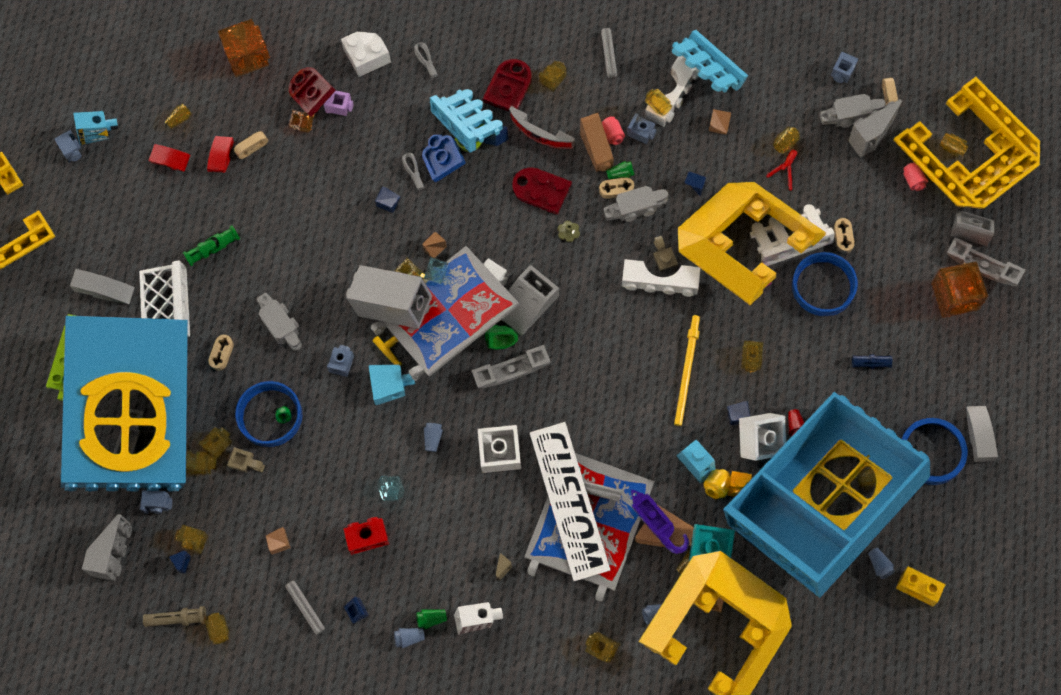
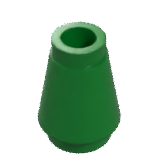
(622, 170)
(430, 617)

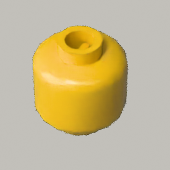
(717, 483)

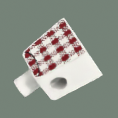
(469, 621)

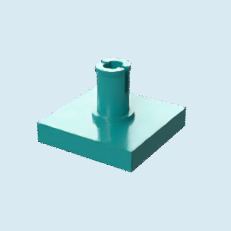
(710, 540)

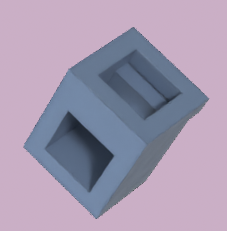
(844, 68)
(642, 135)
(69, 146)
(343, 366)
(155, 502)

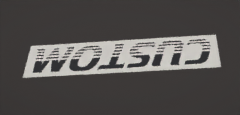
(569, 501)

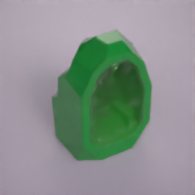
(500, 337)

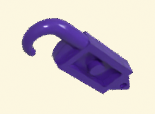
(656, 521)

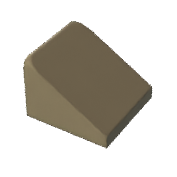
(503, 567)

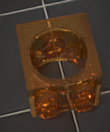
(244, 47)
(959, 289)

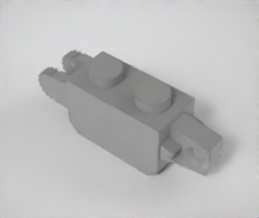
(850, 109)
(635, 204)
(278, 323)

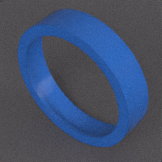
(830, 258)
(256, 389)
(937, 480)

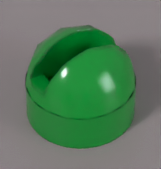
(279, 417)

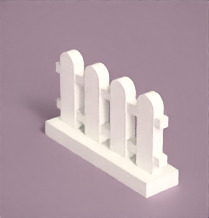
(780, 250)

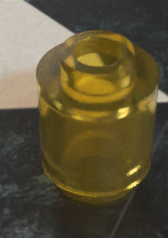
(658, 102)
(786, 139)
(953, 144)
(867, 479)
(217, 628)

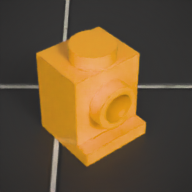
(738, 482)

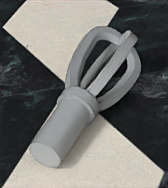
(428, 64)
(415, 176)

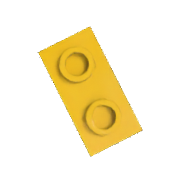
(920, 586)

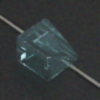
(436, 270)
(390, 488)

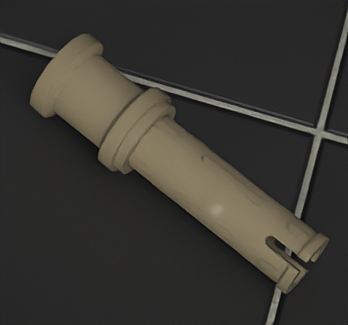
(185, 616)

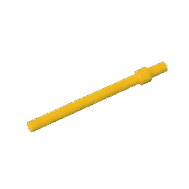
(693, 335)

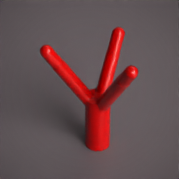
(790, 158)

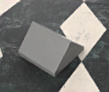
(973, 228)

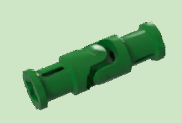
(209, 246)

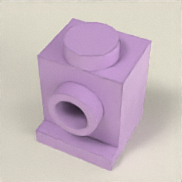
(332, 104)

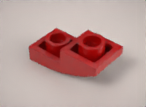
(219, 154)
(169, 157)

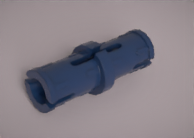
(871, 361)

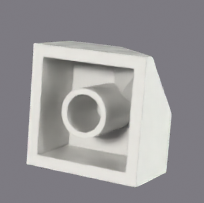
(365, 52)
(761, 436)
(499, 449)

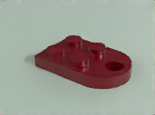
(507, 86)
(311, 91)
(542, 189)

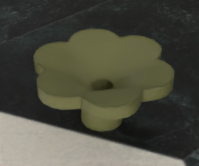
(568, 231)

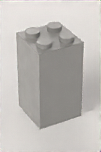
(389, 296)

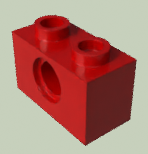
(377, 539)

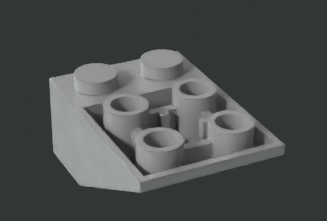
(869, 131)
(535, 296)
(105, 553)

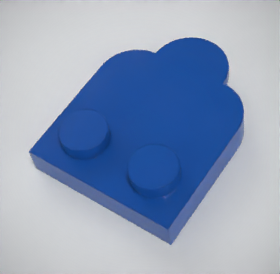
(442, 156)

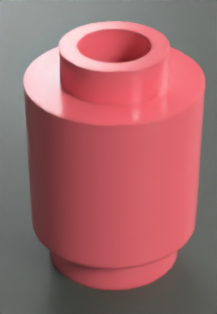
(613, 130)
(915, 177)

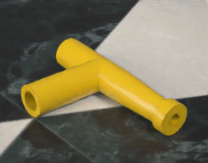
(385, 348)

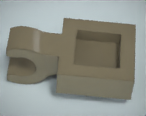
(664, 256)
(243, 460)

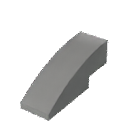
(101, 287)
(981, 434)

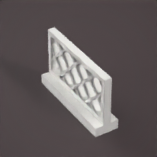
(179, 290)

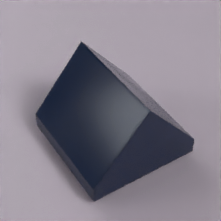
(181, 561)
(355, 610)

